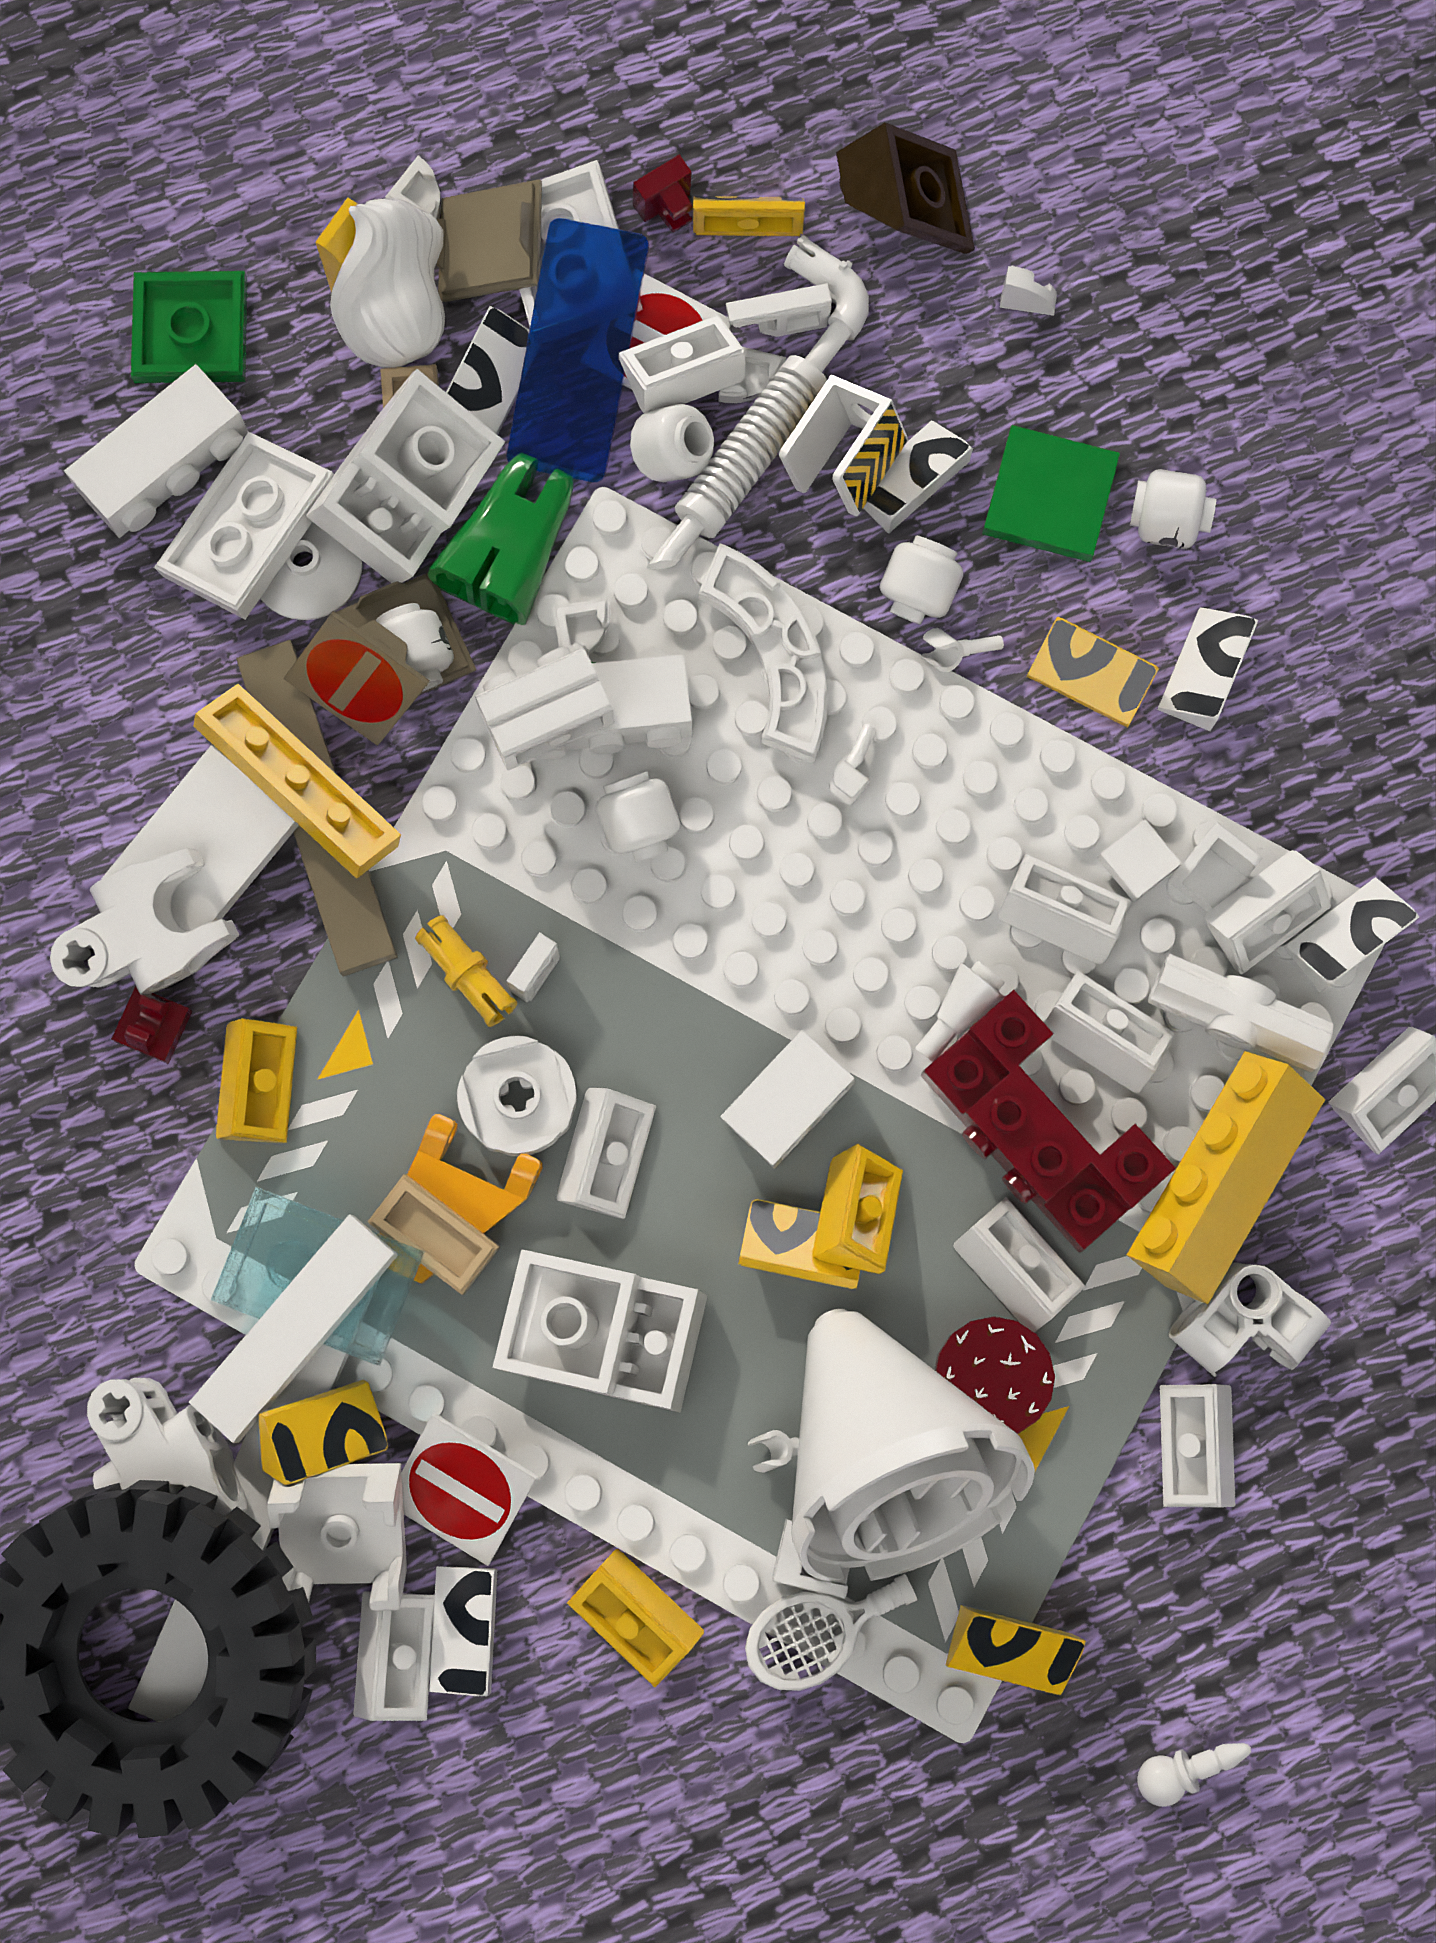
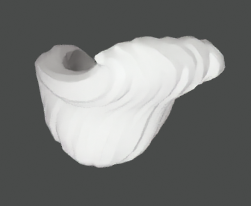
(387, 286)

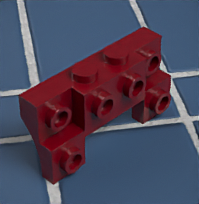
(1031, 1136)

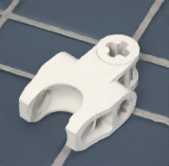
(138, 930)
(159, 1444)

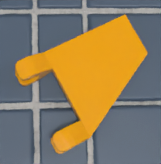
(464, 1193)

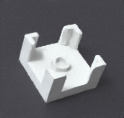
(344, 1530)

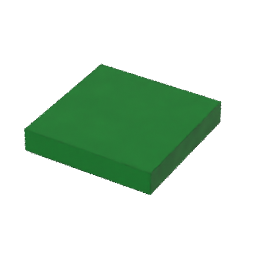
(188, 322)
(1051, 493)

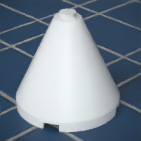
(892, 1457)

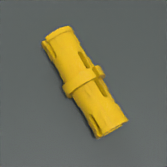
(466, 970)

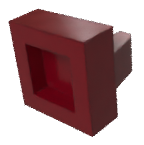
(665, 193)
(152, 1025)

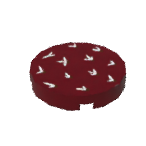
(1000, 1369)

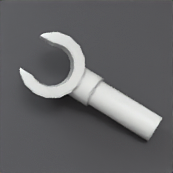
(950, 651)
(847, 780)
(780, 1447)

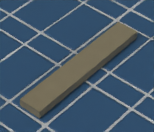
(345, 903)

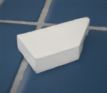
(784, 311)

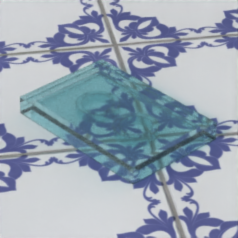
(277, 1244)

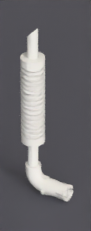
(774, 413)

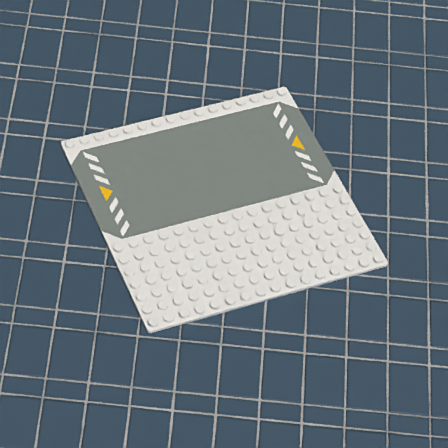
(680, 993)

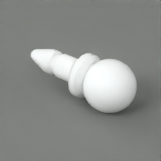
(1166, 1779)

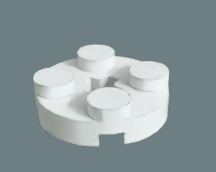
(487, 1080)

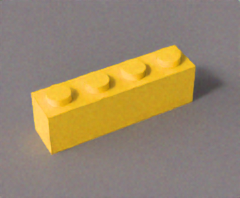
(1226, 1176)

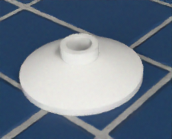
(319, 586)

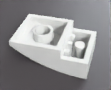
(406, 479)
(600, 1330)

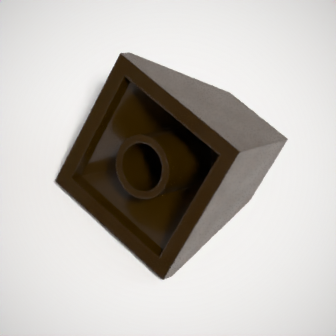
(907, 185)

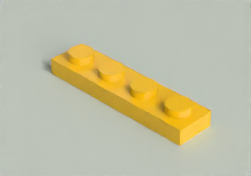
(297, 780)

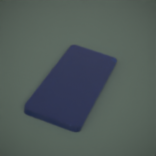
(573, 347)

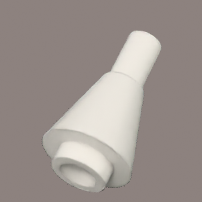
(967, 1000)

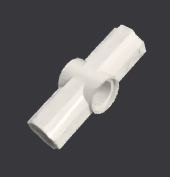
(1241, 1013)

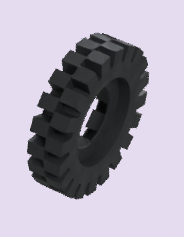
(252, 1637)

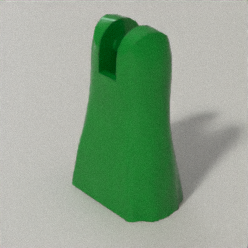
(506, 543)

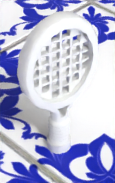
(875, 1604)

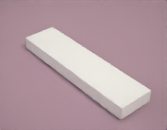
(293, 1328)

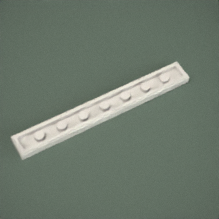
(181, 1655)

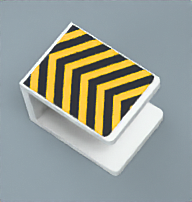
(825, 426)

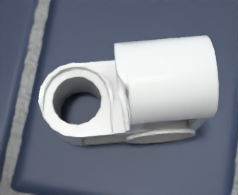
(1273, 1319)

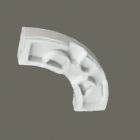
(784, 645)

